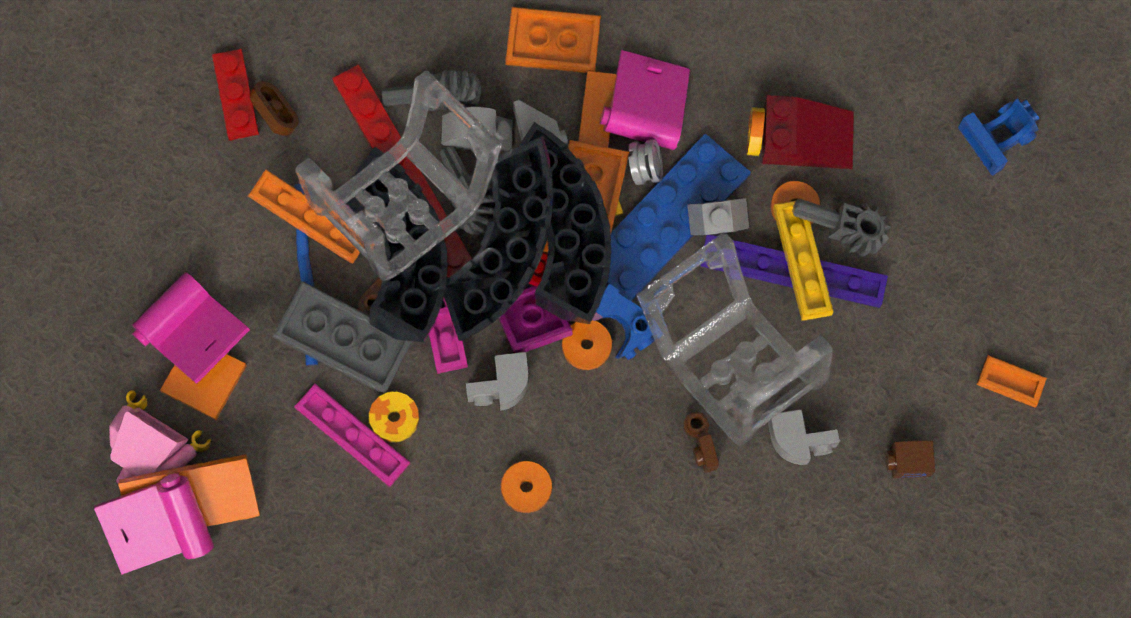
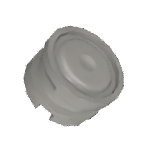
(645, 162)

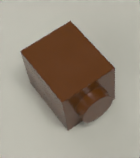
(911, 459)

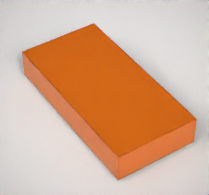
(1011, 381)

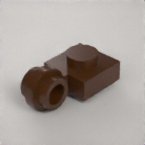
(704, 452)

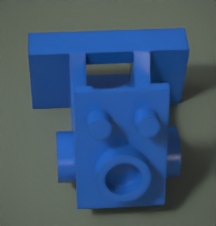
(1019, 120)
(627, 314)

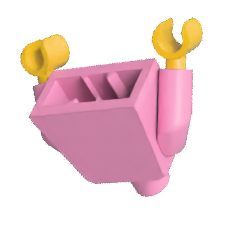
(146, 444)

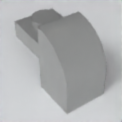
(455, 132)
(509, 386)
(793, 443)

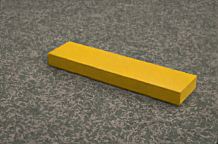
(803, 263)

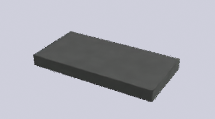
(340, 338)

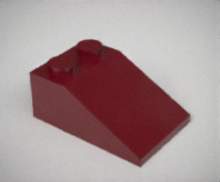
(806, 133)

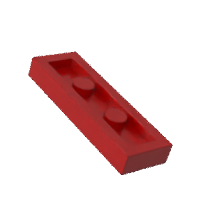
(235, 94)

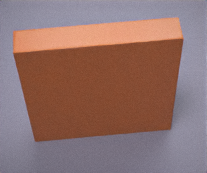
(211, 391)

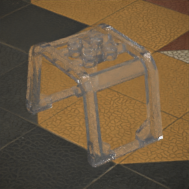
(360, 227)
(752, 388)

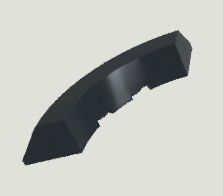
(576, 238)
(511, 243)
(412, 299)

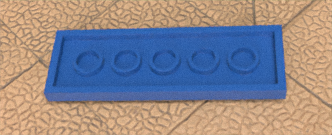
(661, 220)

